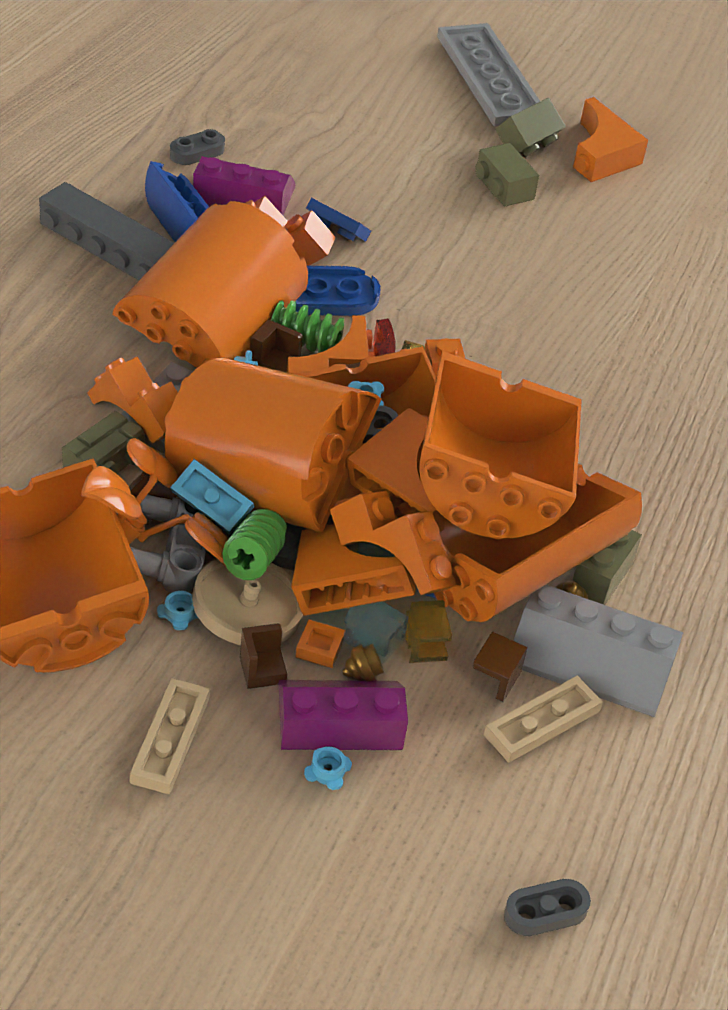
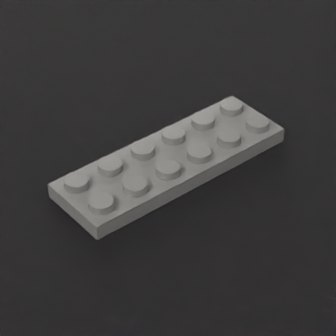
(487, 70)

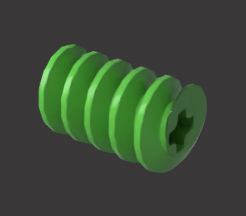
(315, 332)
(254, 544)

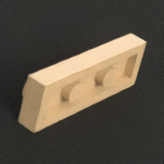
(542, 718)
(169, 736)

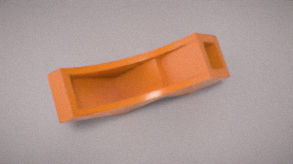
(310, 234)
(349, 350)
(133, 391)
(410, 538)

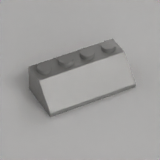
(609, 649)

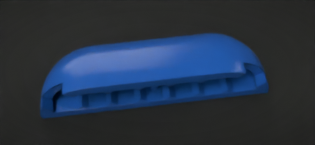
(172, 200)

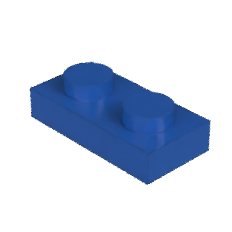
(347, 226)

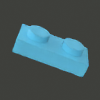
(212, 497)

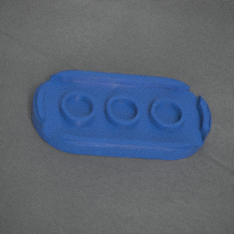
(339, 291)

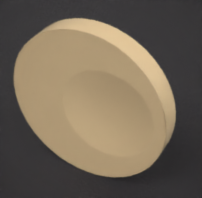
(229, 603)

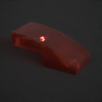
(384, 338)

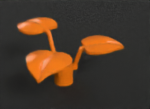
(110, 489)

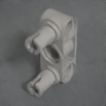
(183, 555)

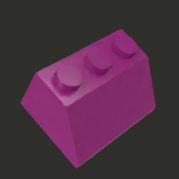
(228, 181)
(342, 714)

